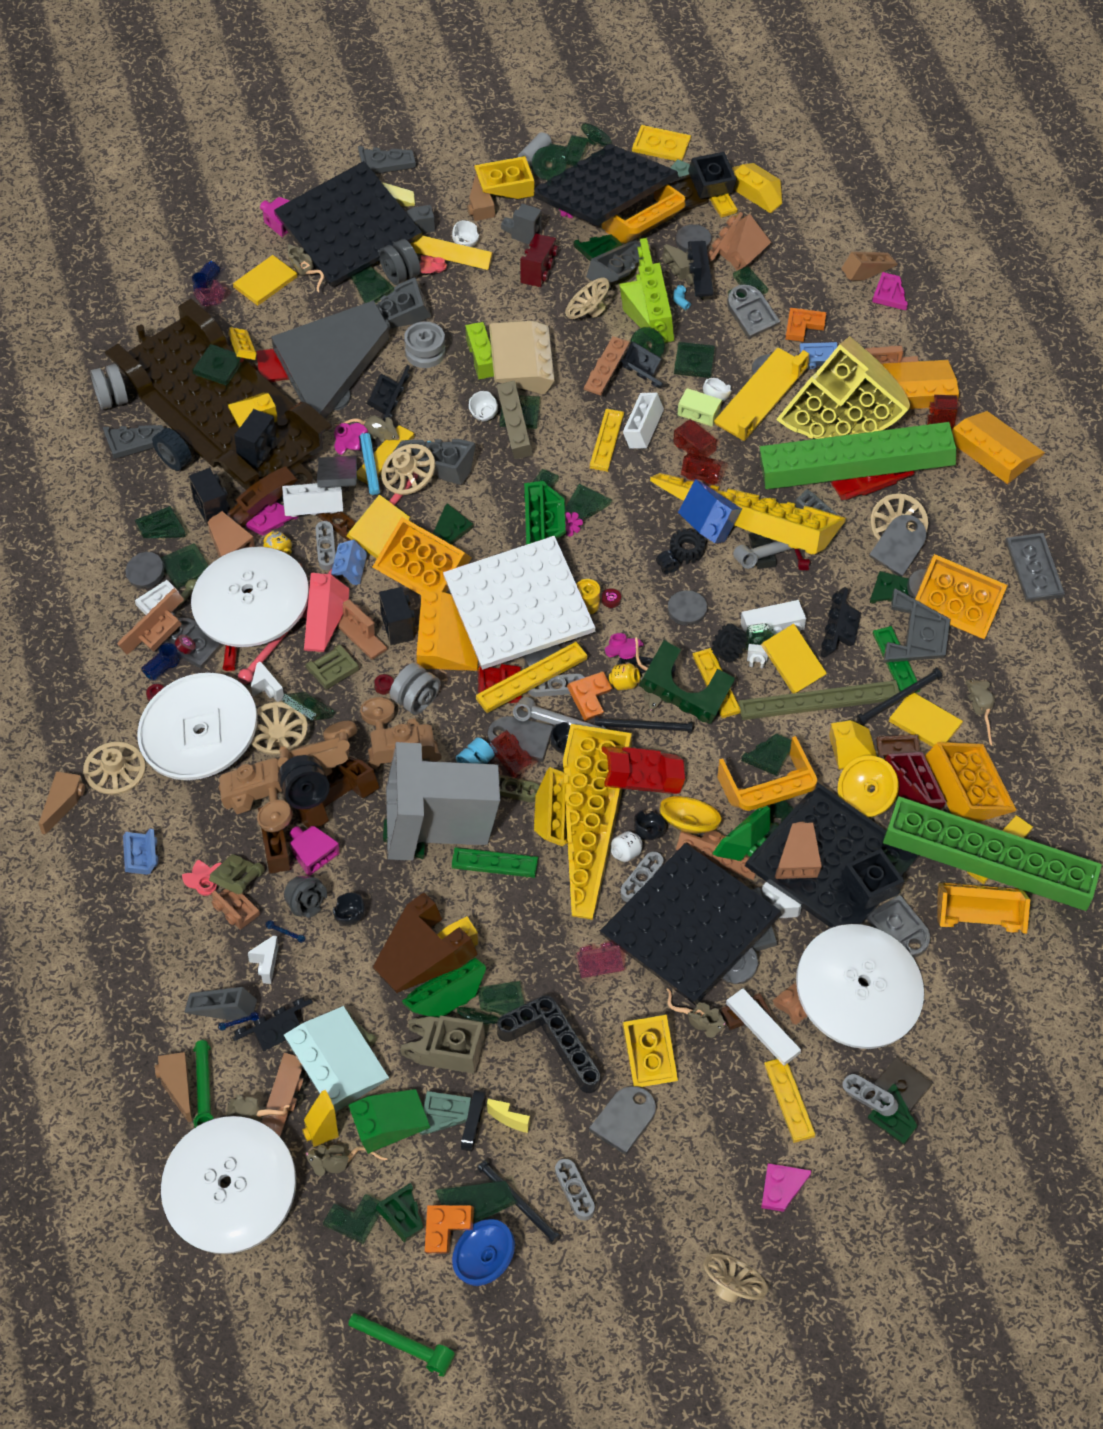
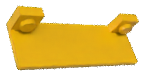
(762, 393)

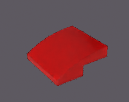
(270, 366)
(491, 676)

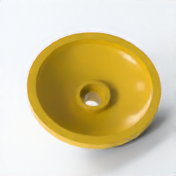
(860, 776)
(689, 814)

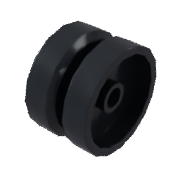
(303, 782)

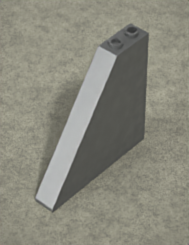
(331, 353)

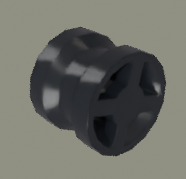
(667, 562)

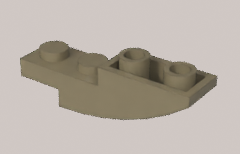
(679, 264)

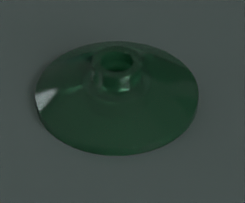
(595, 135)
(548, 155)
(646, 334)
(471, 1014)

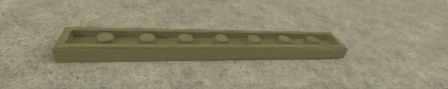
(817, 700)

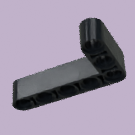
(557, 1037)

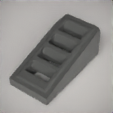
(812, 500)

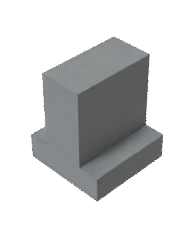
(437, 802)

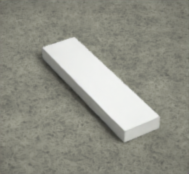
(763, 1026)

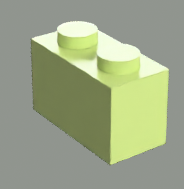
(699, 407)

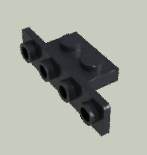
(700, 268)
(644, 362)
(386, 391)
(841, 624)
(271, 1031)

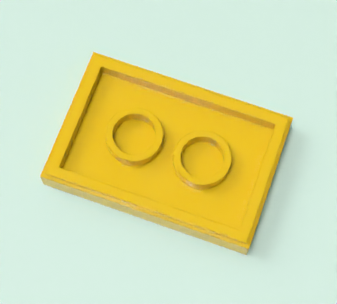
(661, 143)
(265, 280)
(376, 526)
(793, 658)
(926, 720)

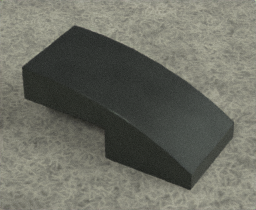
(756, 541)

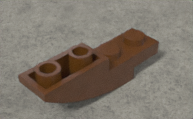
(261, 493)

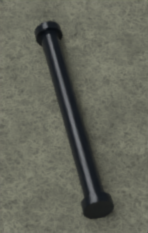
(863, 718)
(687, 727)
(522, 1205)

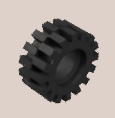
(687, 537)
(729, 642)

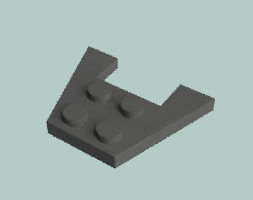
(925, 633)

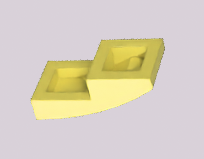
(502, 1113)

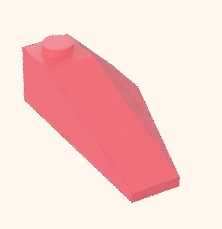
(324, 610)

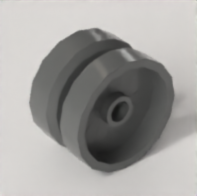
(399, 261)

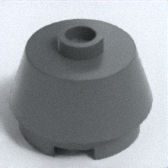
(304, 895)

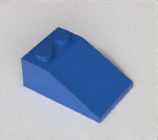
(709, 512)

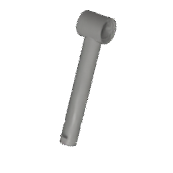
(748, 557)
(544, 715)

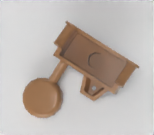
(380, 711)
(328, 752)
(252, 783)

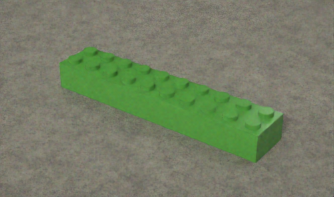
(857, 455)
(992, 853)

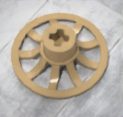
(593, 304)
(405, 465)
(892, 515)
(278, 731)
(113, 764)
(730, 1286)

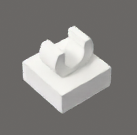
(756, 654)

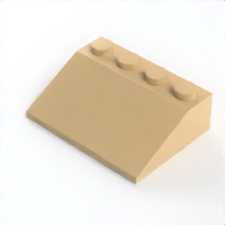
(522, 354)

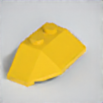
(758, 186)
(551, 808)

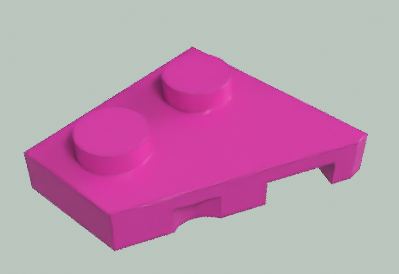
(890, 292)
(268, 519)
(782, 1186)

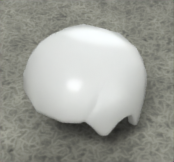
(464, 231)
(716, 388)
(483, 403)

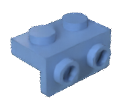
(818, 352)
(349, 561)
(140, 852)

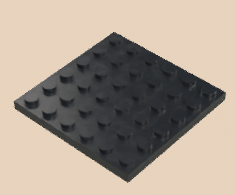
(604, 184)
(346, 222)
(841, 838)
(690, 923)

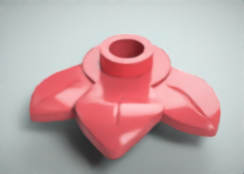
(432, 264)
(200, 877)

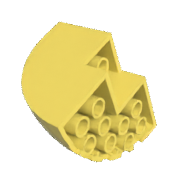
(846, 396)

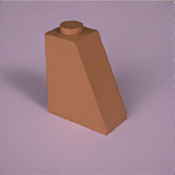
(746, 242)
(228, 535)
(800, 853)

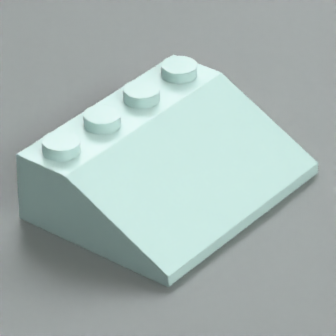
(336, 1057)

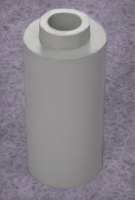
(538, 142)

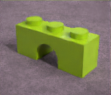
(481, 348)

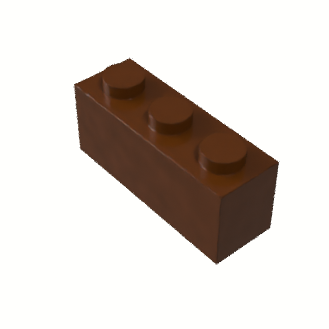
(275, 851)

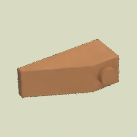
(481, 203)
(867, 264)
(61, 799)
(174, 1078)

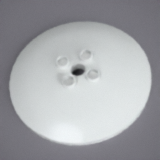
(253, 617)
(190, 703)
(844, 1008)
(253, 1203)

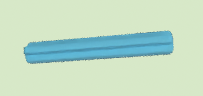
(369, 464)

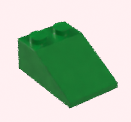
(388, 1118)

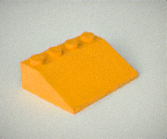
(923, 380)
(995, 445)
(418, 558)
(961, 595)
(442, 635)
(969, 781)

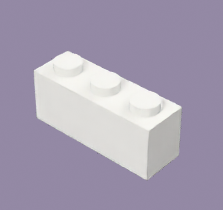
(643, 420)
(311, 499)
(777, 616)

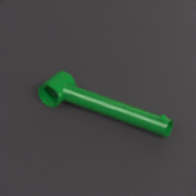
(203, 1083)
(437, 1359)

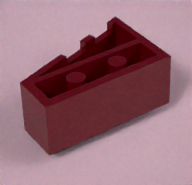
(538, 260)
(916, 779)

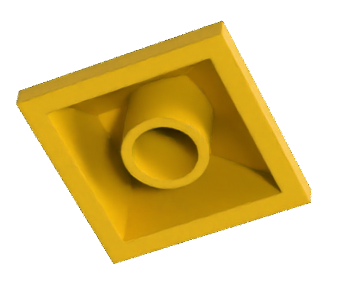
(260, 402)
(850, 742)

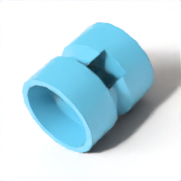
(477, 753)

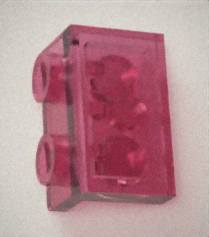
(599, 961)

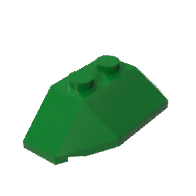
(543, 512)
(746, 836)
(446, 991)

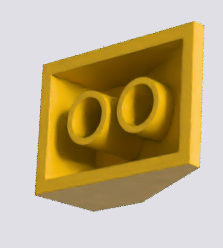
(506, 178)
(649, 1051)

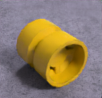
(590, 594)

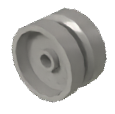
(424, 344)
(112, 385)
(414, 688)

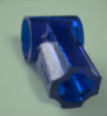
(206, 275)
(161, 661)

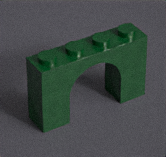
(660, 682)

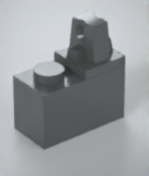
(525, 223)

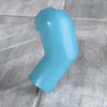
(679, 297)

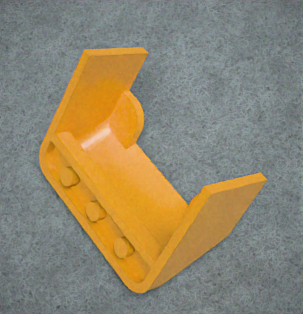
(667, 206)
(794, 784)
(983, 905)

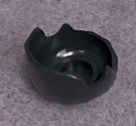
(559, 736)
(644, 821)
(349, 904)

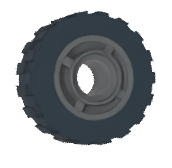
(172, 449)

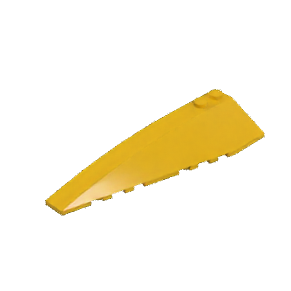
(783, 522)
(589, 811)

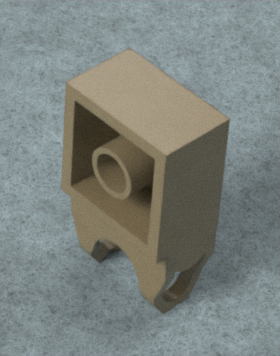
(446, 1043)

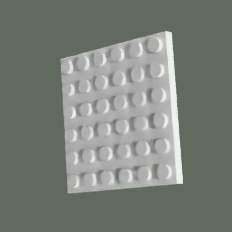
(518, 602)

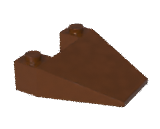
(348, 776)
(416, 952)

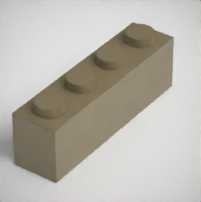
(514, 420)

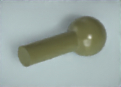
(189, 589)

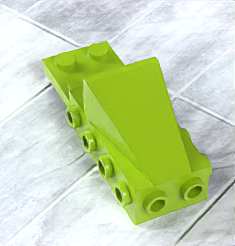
(647, 298)

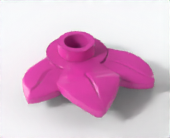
(349, 438)
(622, 646)

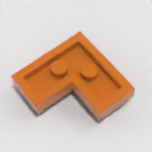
(800, 320)
(585, 694)
(441, 1221)

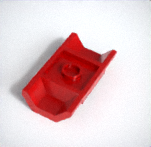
(864, 485)
(644, 770)

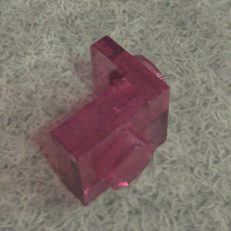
(211, 295)

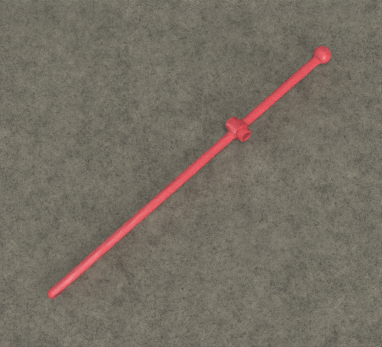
(246, 675)

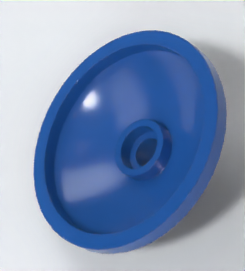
(483, 1252)

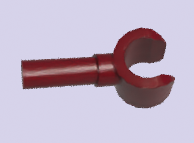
(803, 564)

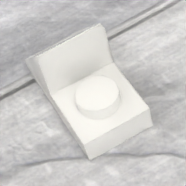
(265, 681)
(787, 905)
(265, 955)

